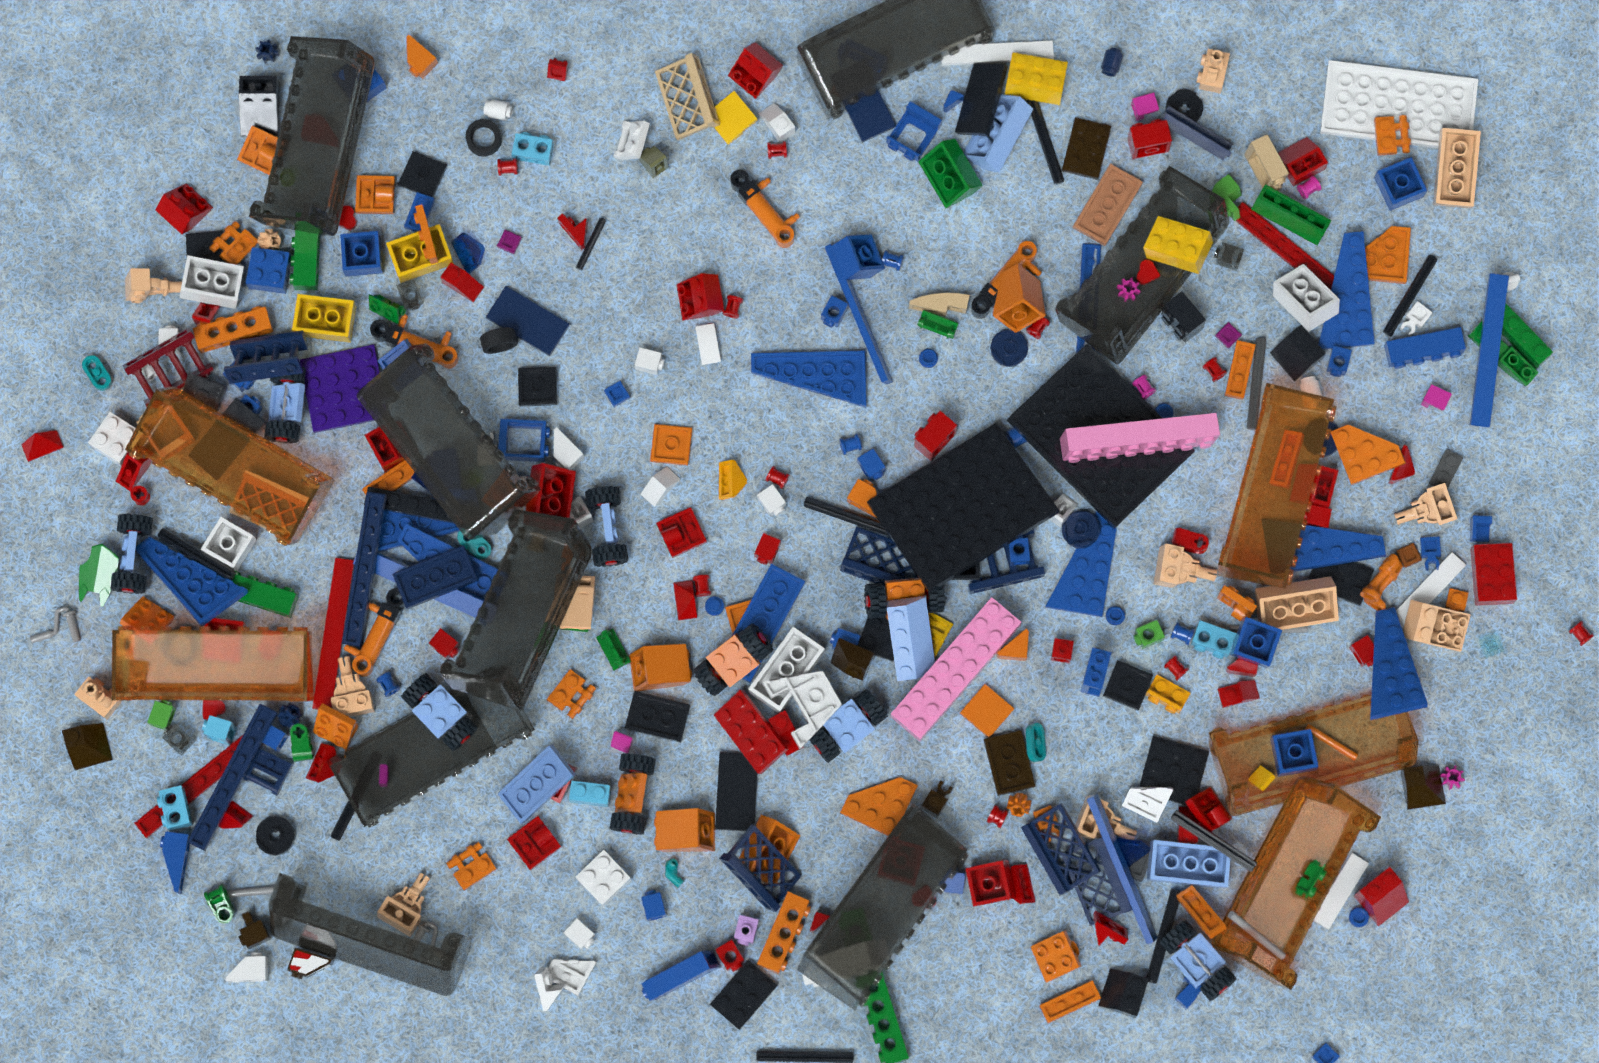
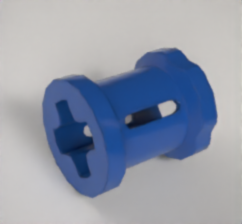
(888, 256)
(850, 444)
(1182, 633)
(388, 684)

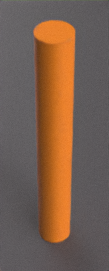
(1331, 742)

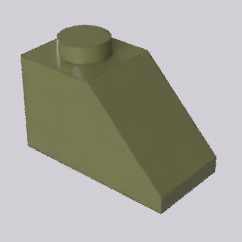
(653, 161)

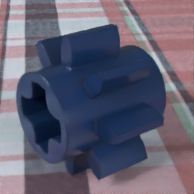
(266, 56)
(289, 715)

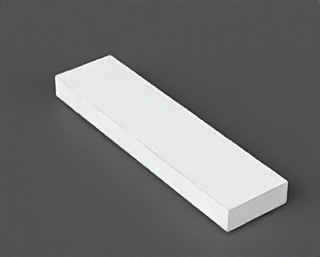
(1340, 890)

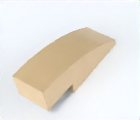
(940, 303)

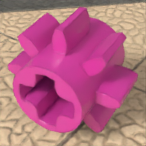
(1133, 289)
(1450, 773)

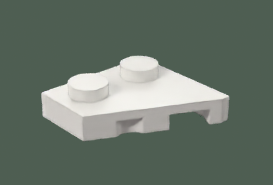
(1148, 801)
(572, 973)

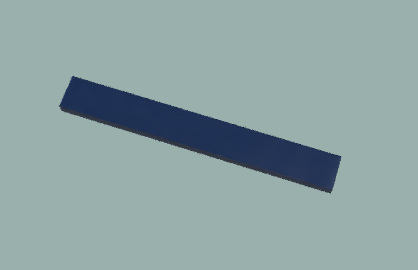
(364, 569)
(232, 777)

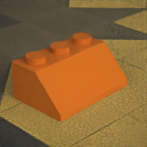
(780, 836)

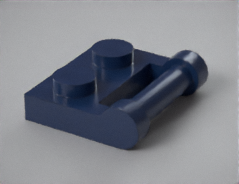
(272, 766)

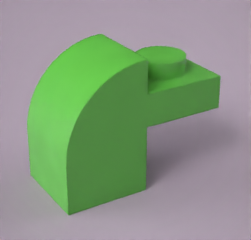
(1230, 191)

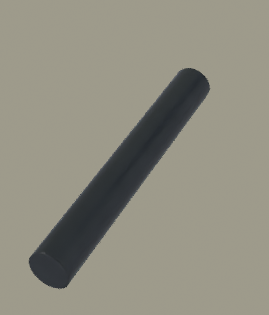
(590, 244)

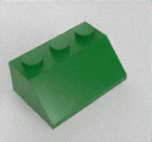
(950, 173)

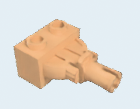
(1214, 70)
(140, 285)
(1433, 506)
(1179, 567)
(351, 696)
(97, 697)
(1088, 828)
(402, 910)

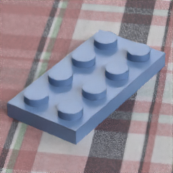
(536, 784)

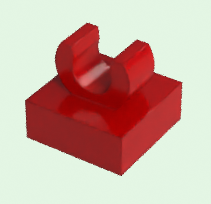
(557, 69)

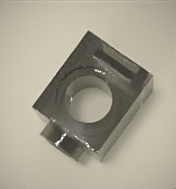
(1228, 256)
(406, 288)
(185, 743)

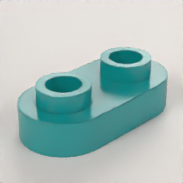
(97, 373)
(473, 544)
(1035, 742)

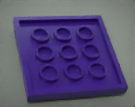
(333, 387)

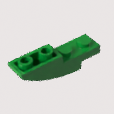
(1509, 359)

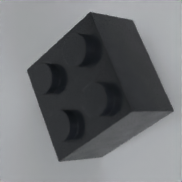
(1183, 317)

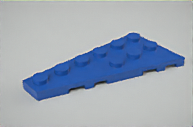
(1350, 284)
(1332, 547)
(1086, 576)
(194, 585)
(1394, 676)

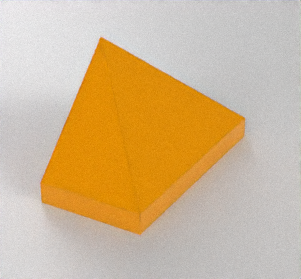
(730, 479)

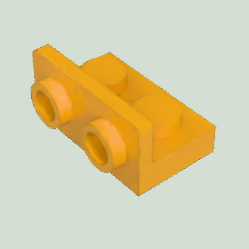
(1167, 694)

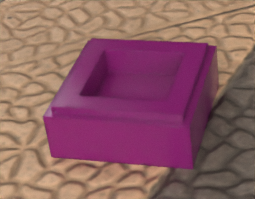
(509, 242)
(1228, 335)
(383, 775)

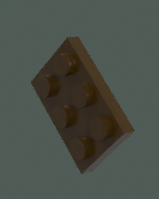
(1086, 148)
(1009, 763)

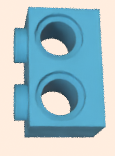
(531, 154)
(1215, 634)
(219, 730)
(179, 806)

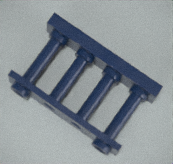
(266, 346)
(1014, 575)

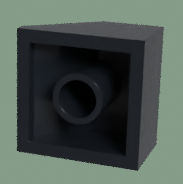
(1298, 353)
(1123, 992)

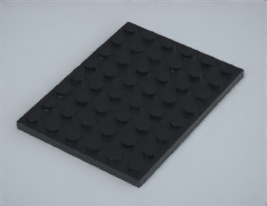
(1091, 395)
(962, 507)

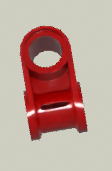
(1189, 540)

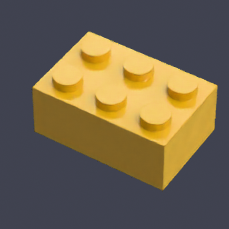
(1036, 78)
(1178, 244)
(409, 255)
(324, 317)

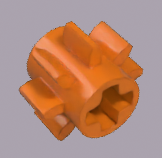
(1019, 804)

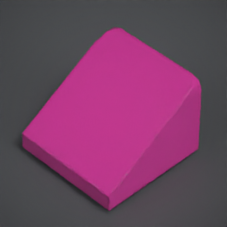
(621, 742)

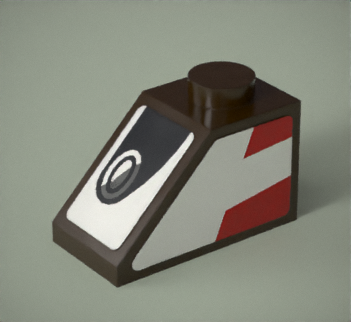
(307, 964)

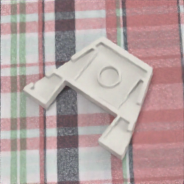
(814, 698)

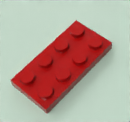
(750, 732)

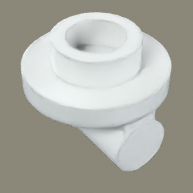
(1513, 280)

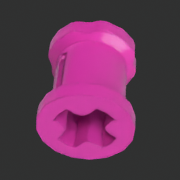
(1309, 187)
(1144, 386)

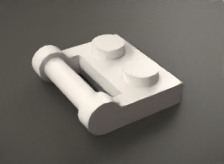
(635, 143)

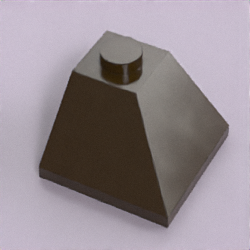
(852, 659)
(87, 745)
(1422, 787)

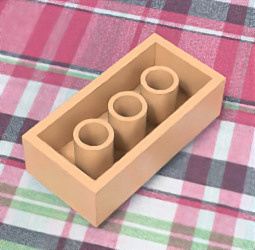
(1456, 168)
(1299, 604)

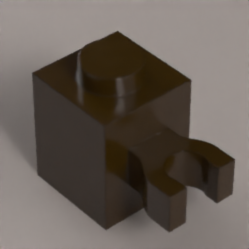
(936, 801)
(254, 932)

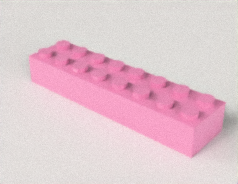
(1139, 437)
(955, 669)

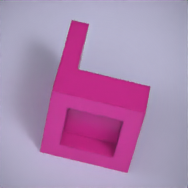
(1144, 105)
(1436, 397)

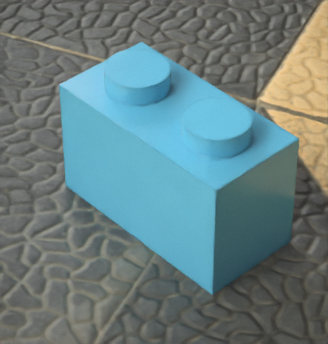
(590, 793)

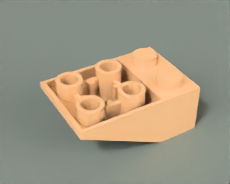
(581, 607)
(1436, 625)

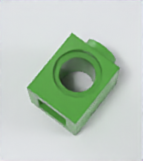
(1152, 627)
(161, 714)

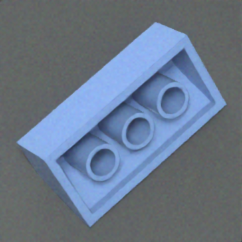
(992, 150)
(910, 637)

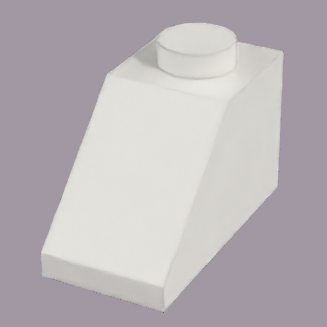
(777, 122)
(565, 452)
(250, 969)

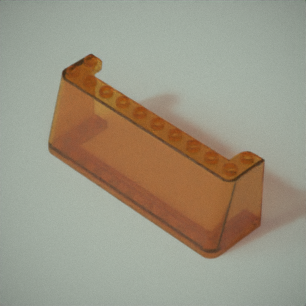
(230, 463)
(1277, 487)
(212, 664)
(1381, 747)
(1313, 824)

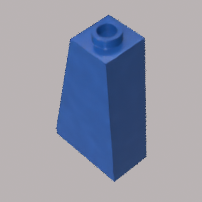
(680, 975)

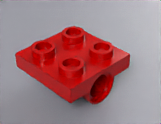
(681, 532)
(1208, 810)
(534, 843)

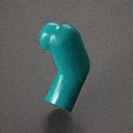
(671, 872)

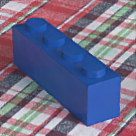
(1425, 347)

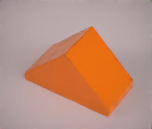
(1016, 648)

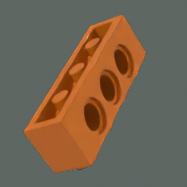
(261, 327)
(791, 903)

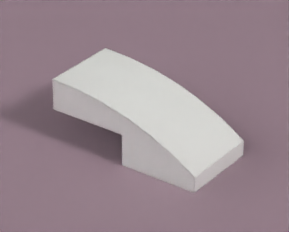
(707, 343)

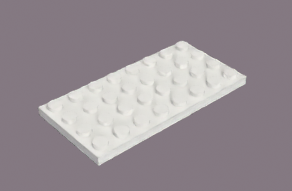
(1363, 92)

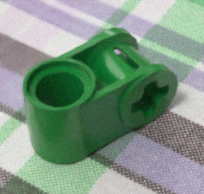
(302, 746)
(219, 903)

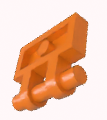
(1386, 138)
(238, 248)
(567, 690)
(474, 871)

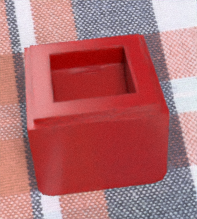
(818, 920)

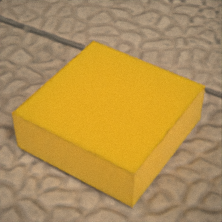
(1261, 778)

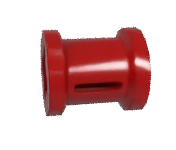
(777, 149)
(507, 167)
(732, 306)
(1037, 327)
(1214, 369)
(777, 477)
(137, 491)
(701, 585)
(1581, 633)
(1176, 668)

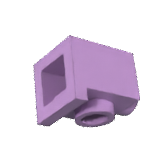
(752, 924)

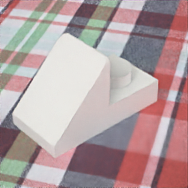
(547, 992)

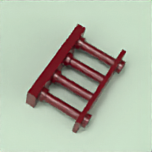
(168, 349)

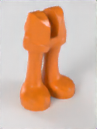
(1387, 573)

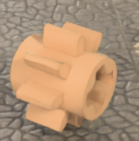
(269, 239)

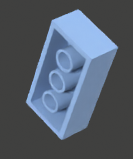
(1187, 864)

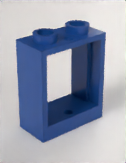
(505, 424)

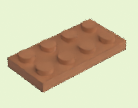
(1107, 205)

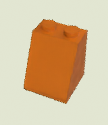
(1018, 299)
(660, 667)
(685, 830)

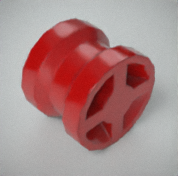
(997, 816)

